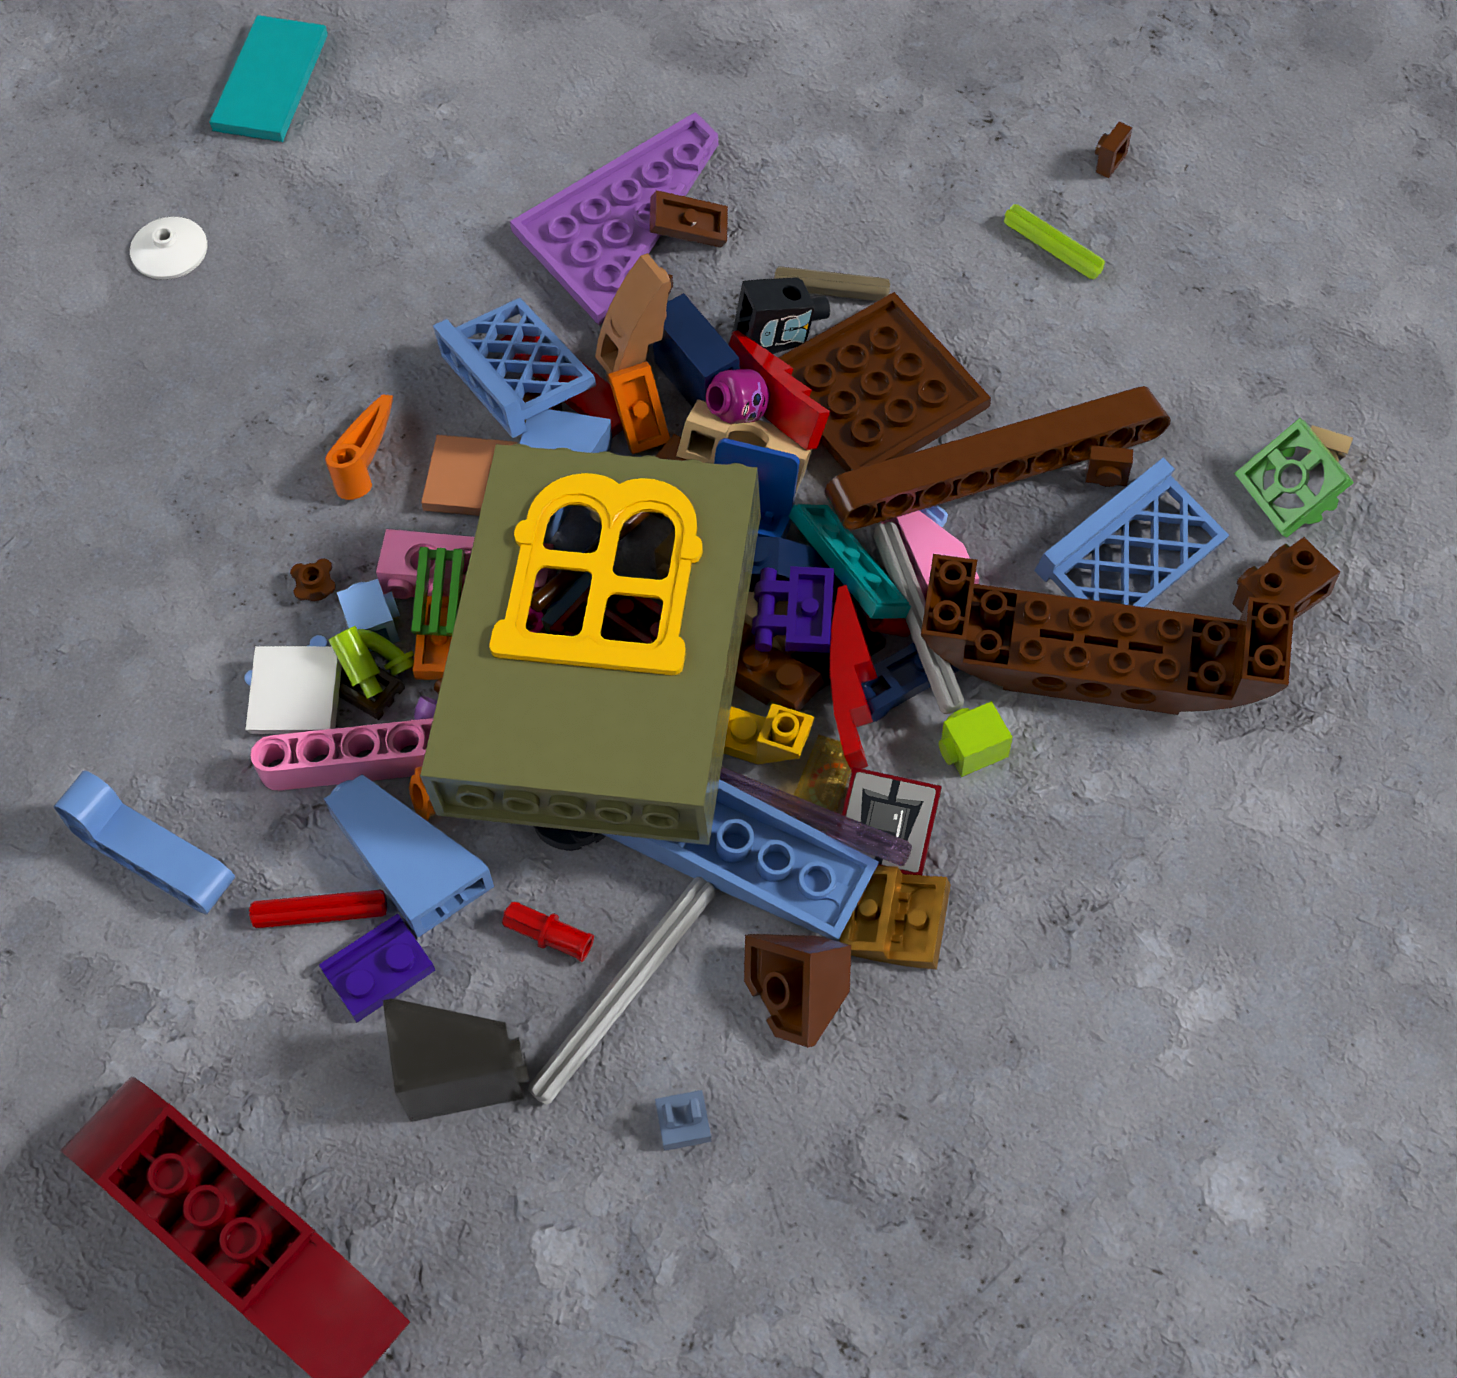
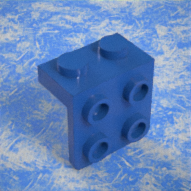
(776, 481)

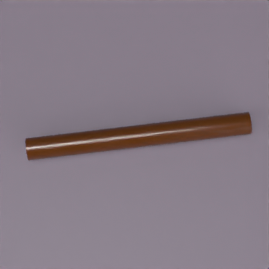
(565, 578)

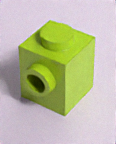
(974, 738)

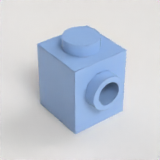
(370, 609)

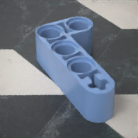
(142, 846)

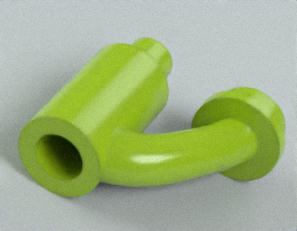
(353, 653)

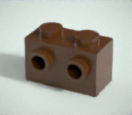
(1290, 575)

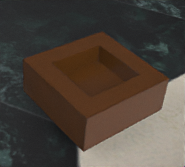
(1112, 149)
(1109, 466)

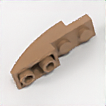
(634, 317)

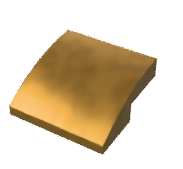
(899, 919)

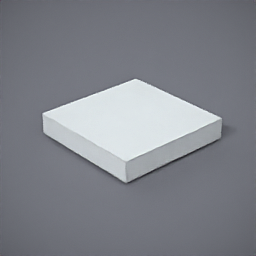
(293, 689)

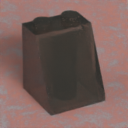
(451, 1060)

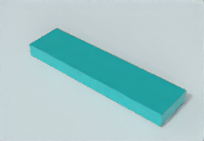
(850, 561)

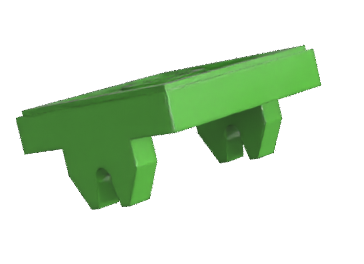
(1273, 457)

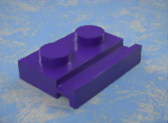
(377, 967)

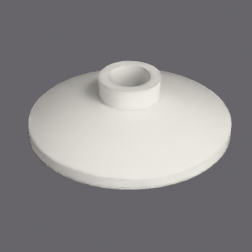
(168, 248)

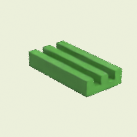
(440, 556)

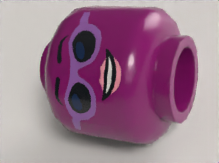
(738, 396)

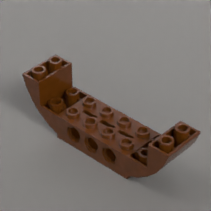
(1105, 648)

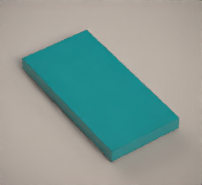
(269, 78)

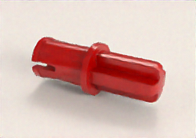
(548, 930)

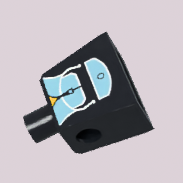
(778, 312)

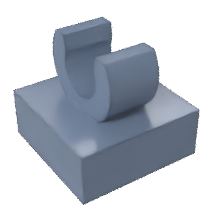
(683, 1120)

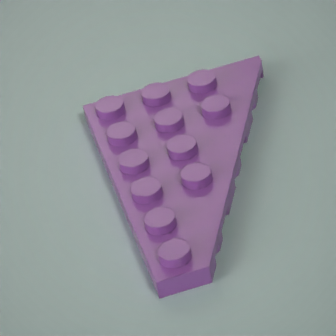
(602, 222)

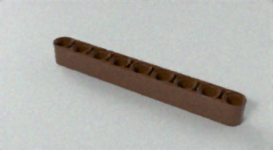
(994, 457)

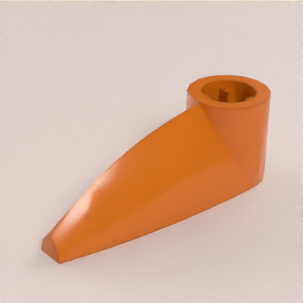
(356, 449)

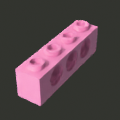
(400, 557)

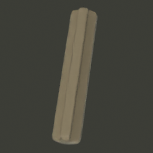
(838, 283)

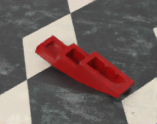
(789, 400)
(849, 668)

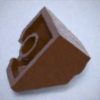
(798, 981)

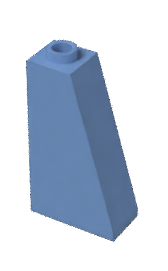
(566, 430)
(408, 856)

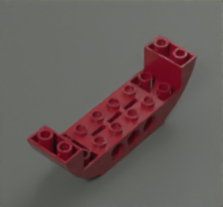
(236, 1234)

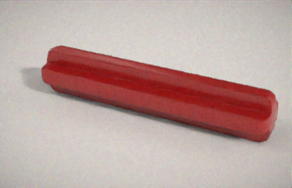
(318, 908)

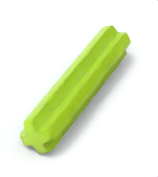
(1054, 241)

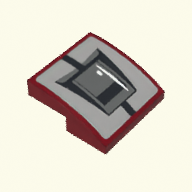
(895, 807)

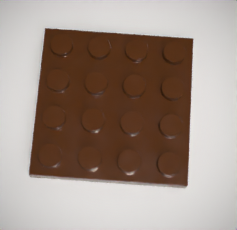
(884, 384)

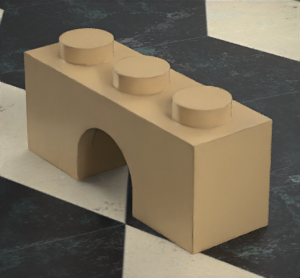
(705, 430)

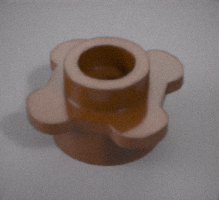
(316, 589)

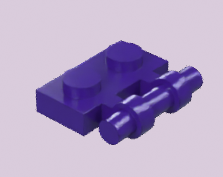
(808, 612)

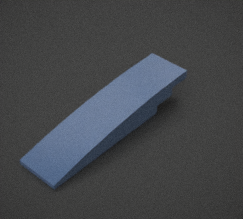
(770, 863)

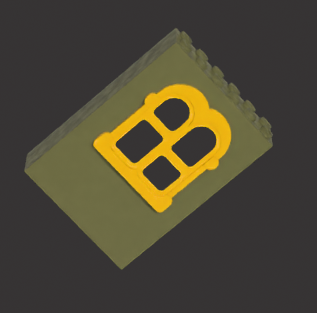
(584, 723)

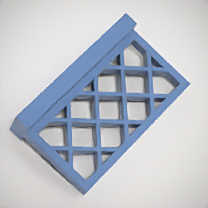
(486, 376)
(1115, 516)

